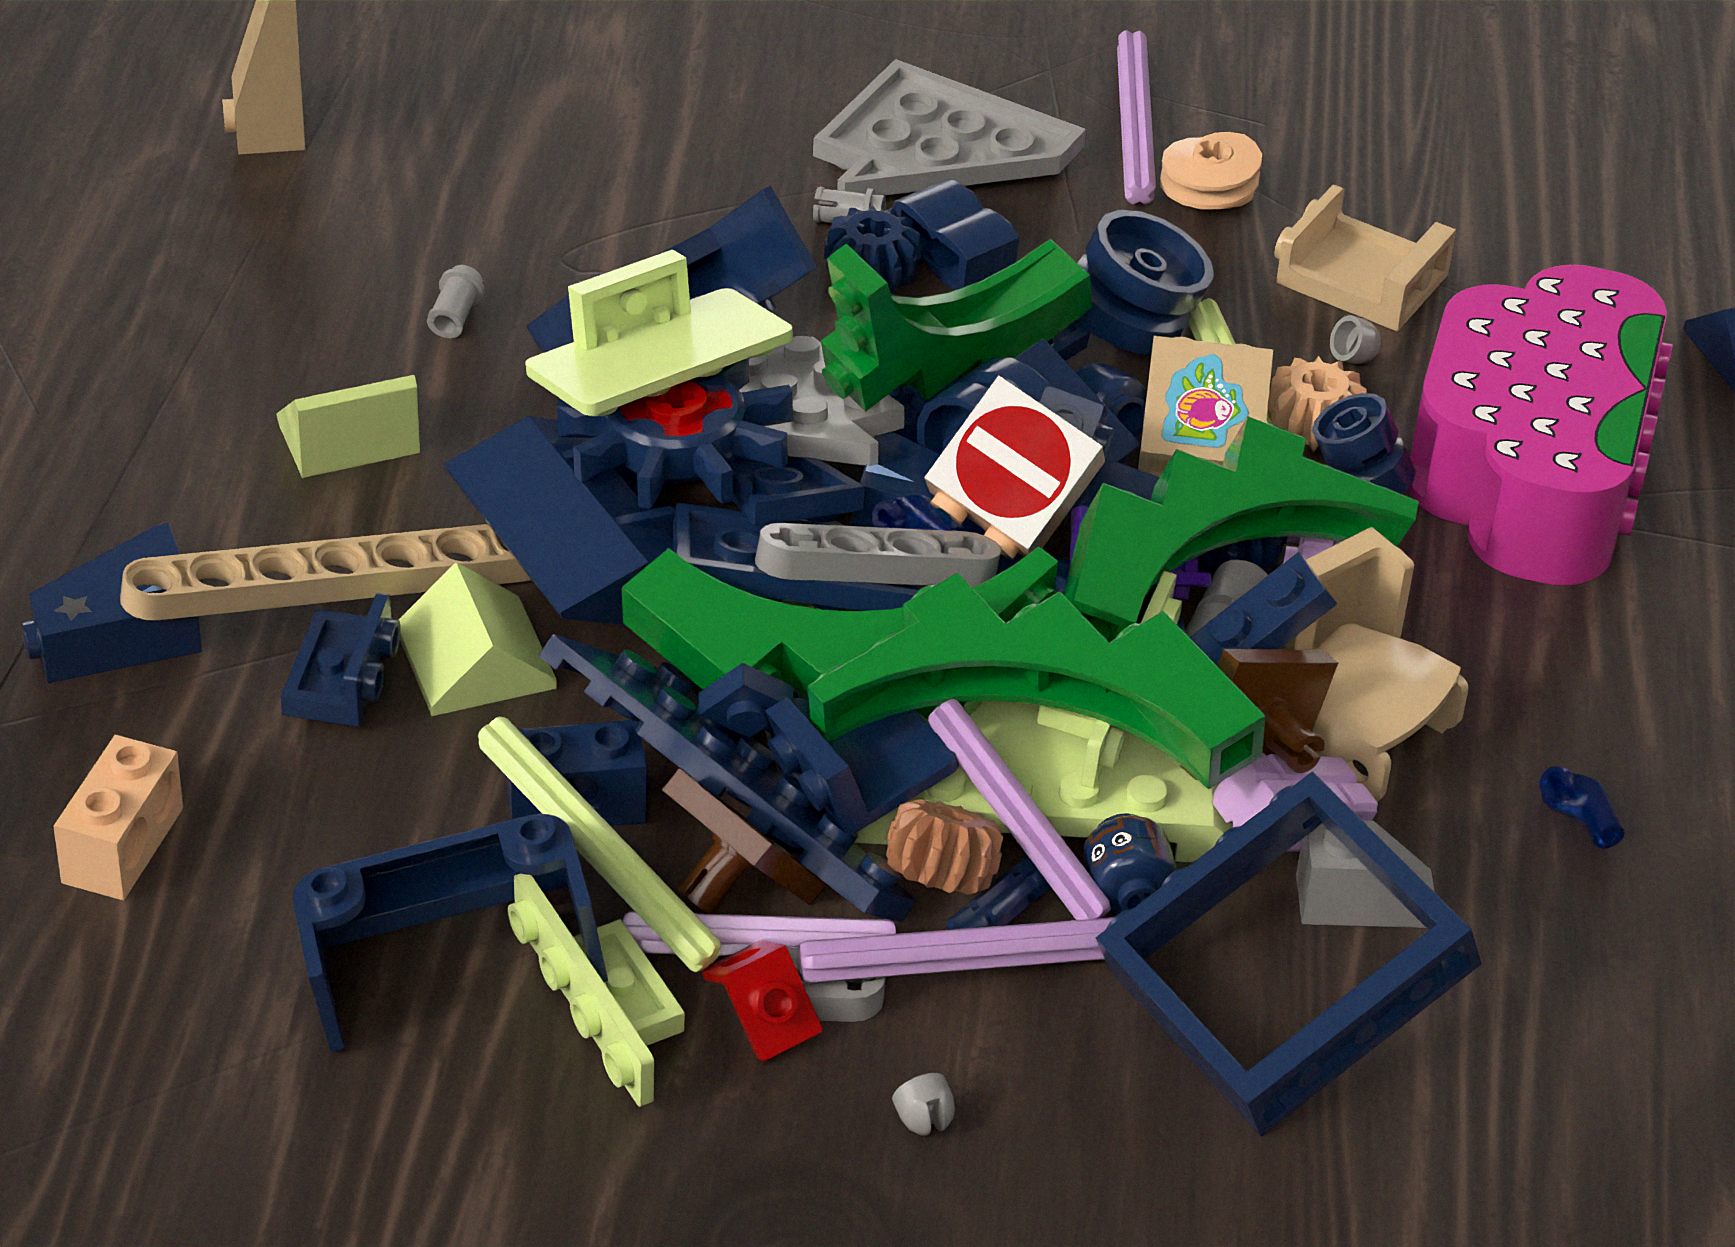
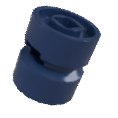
(1364, 442)

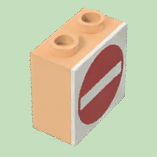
(1014, 469)

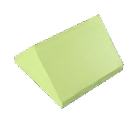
(352, 426)
(472, 644)

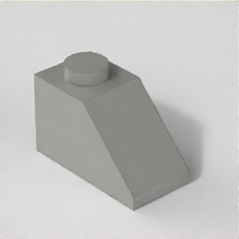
(1342, 891)

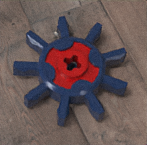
(684, 434)

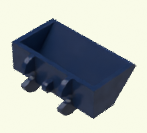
(565, 534)

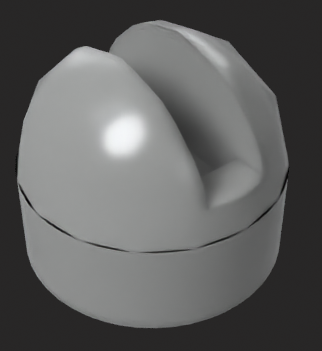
(1355, 340)
(925, 1102)

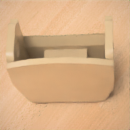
(1383, 697)

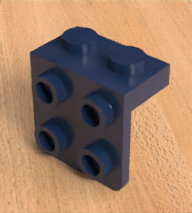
(863, 770)

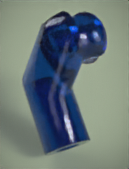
(913, 513)
(1583, 801)

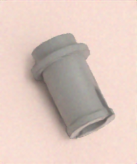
(844, 201)
(460, 291)

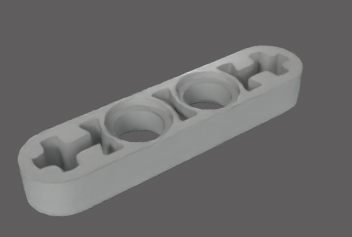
(875, 554)

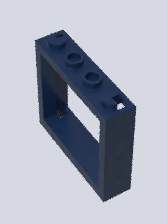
(1346, 1028)

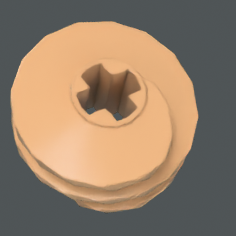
(1212, 171)

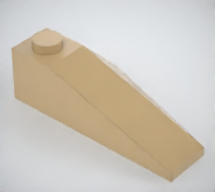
(267, 83)

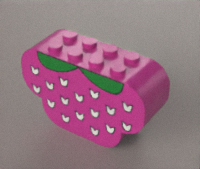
(1542, 418)

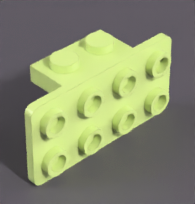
(644, 335)

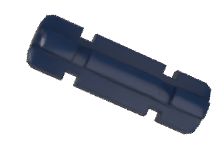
(1003, 899)

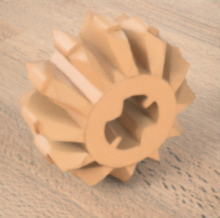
(1306, 389)

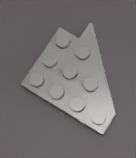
(926, 129)
(822, 421)

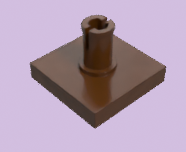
(1290, 694)
(735, 848)

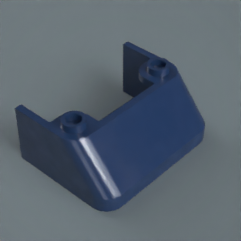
(745, 251)
(432, 884)

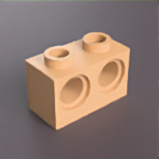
(118, 817)

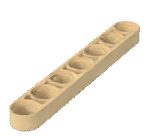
(310, 580)

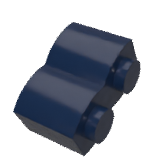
(959, 235)

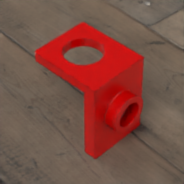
(767, 997)

